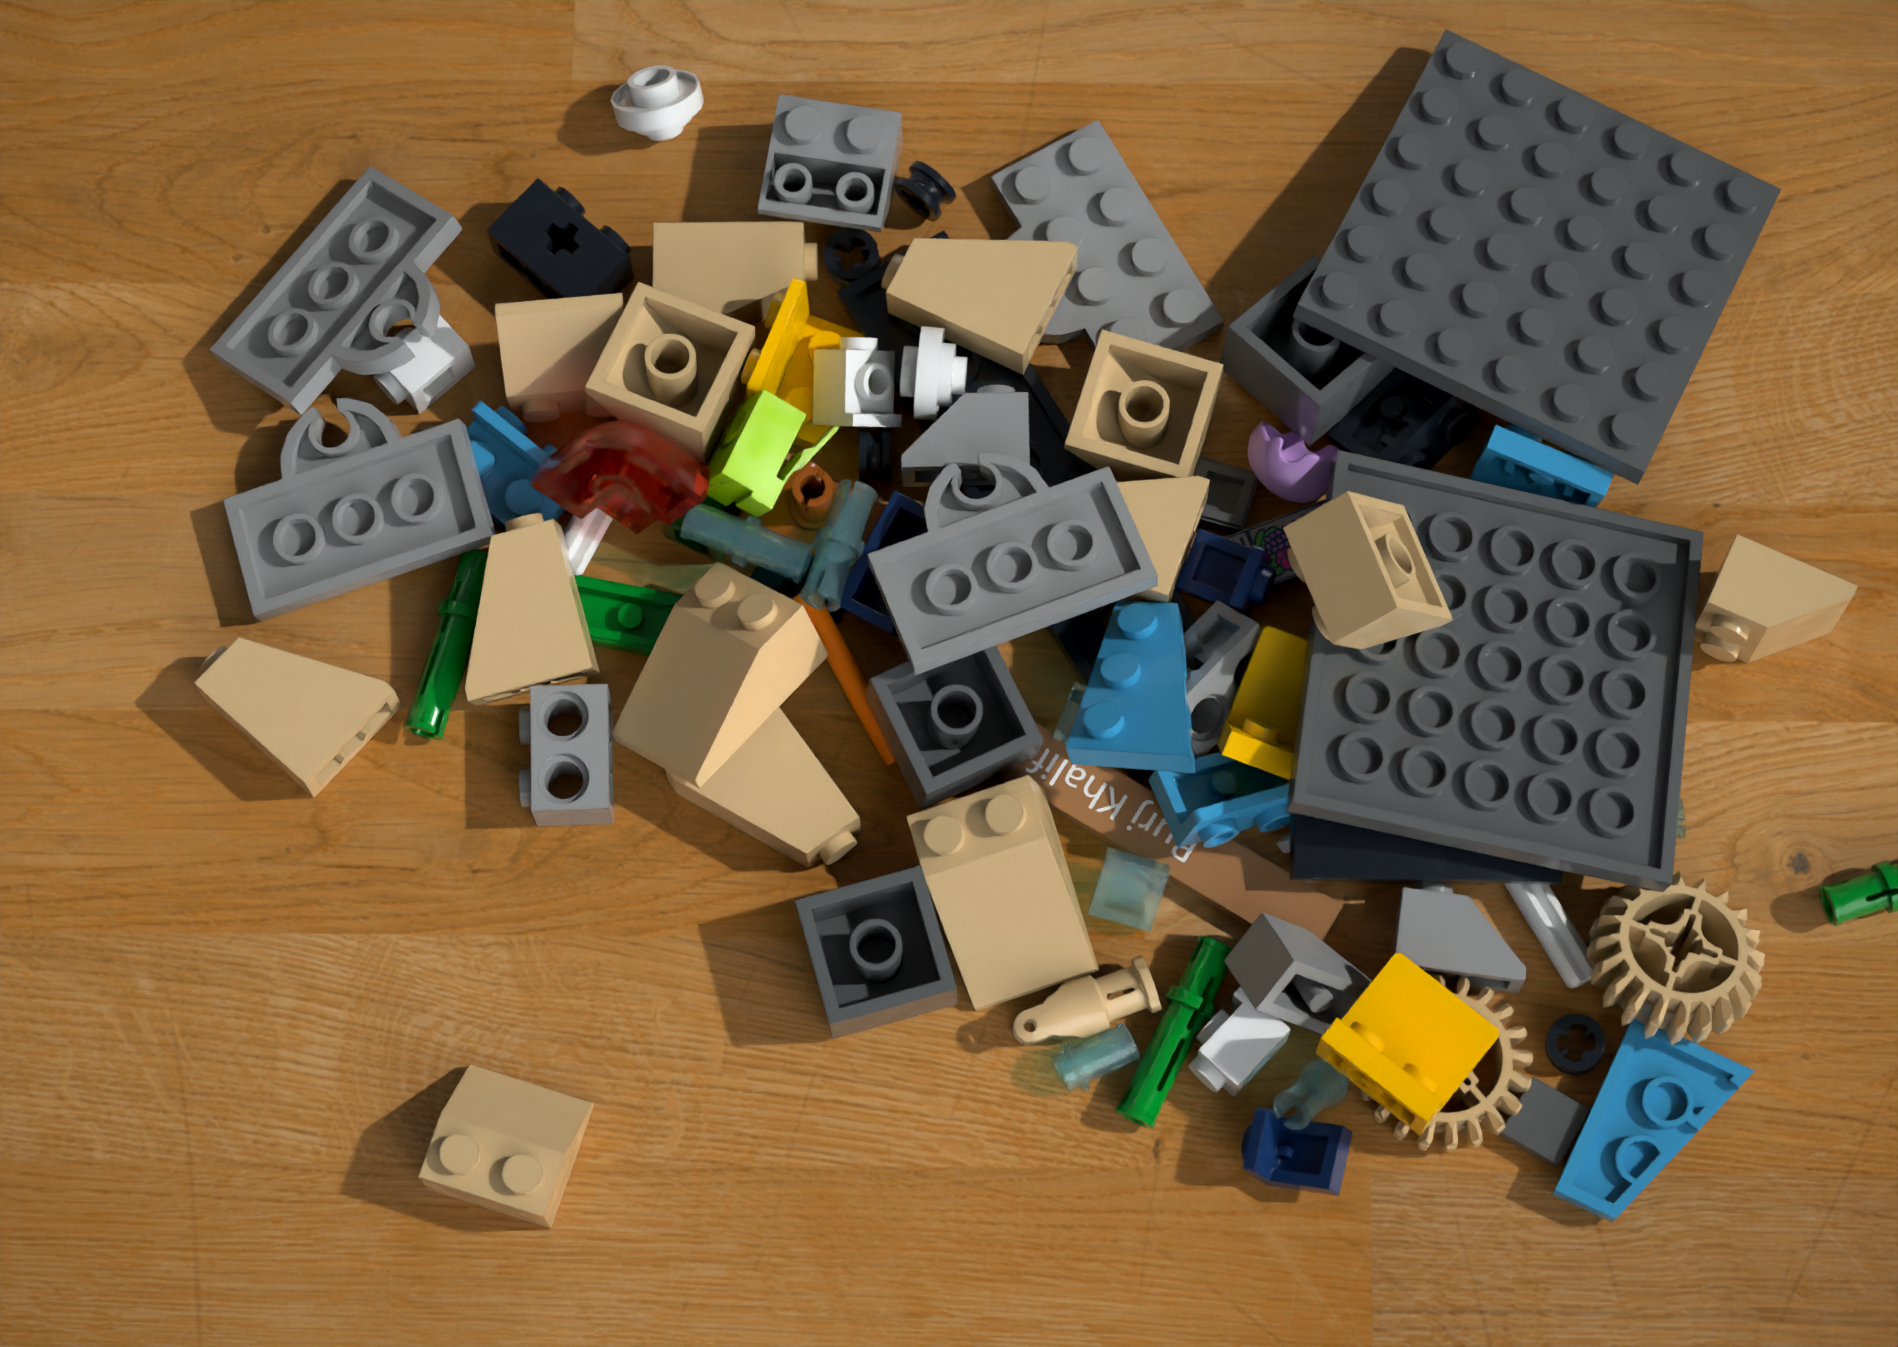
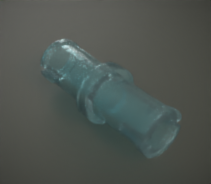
(747, 541)
(838, 545)

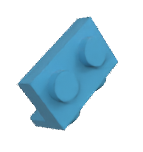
(1522, 463)
(1220, 800)

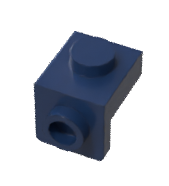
(1227, 573)
(1295, 1159)

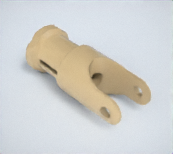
(1088, 1004)

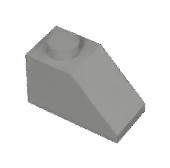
(977, 422)
(1454, 939)
(1294, 974)

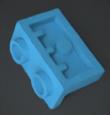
(508, 465)

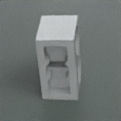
(1216, 660)
(583, 754)

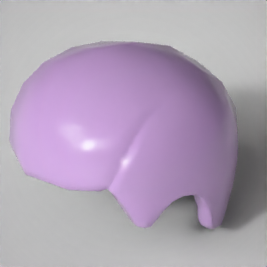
(1287, 465)

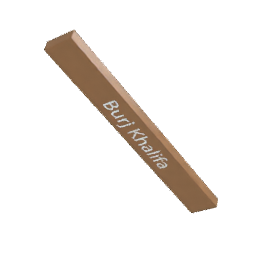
(1133, 822)

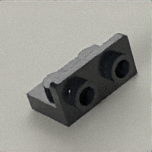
(1405, 422)

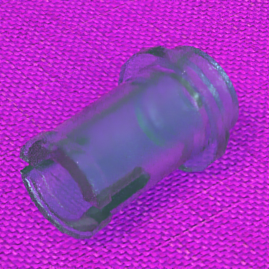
(1095, 1057)
(1316, 1089)

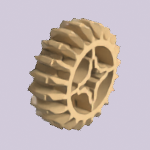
(1712, 954)
(1481, 1108)

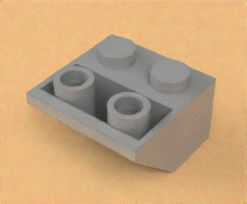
(831, 163)

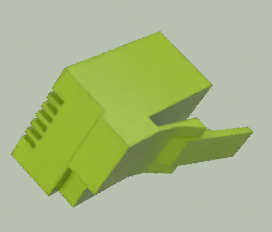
(754, 451)

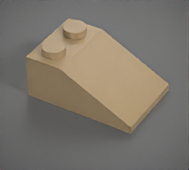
(717, 673)
(1003, 891)

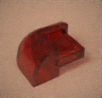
(624, 473)

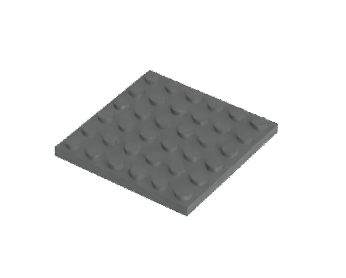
(1538, 256)
(1535, 715)

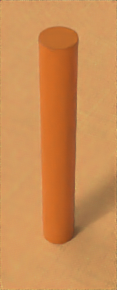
(848, 674)

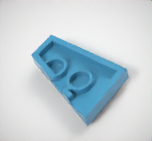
(1137, 694)
(1643, 1117)

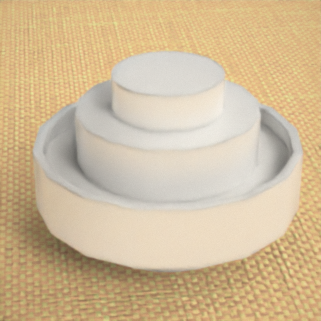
(657, 102)
(932, 373)

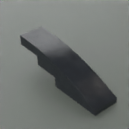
(1357, 854)

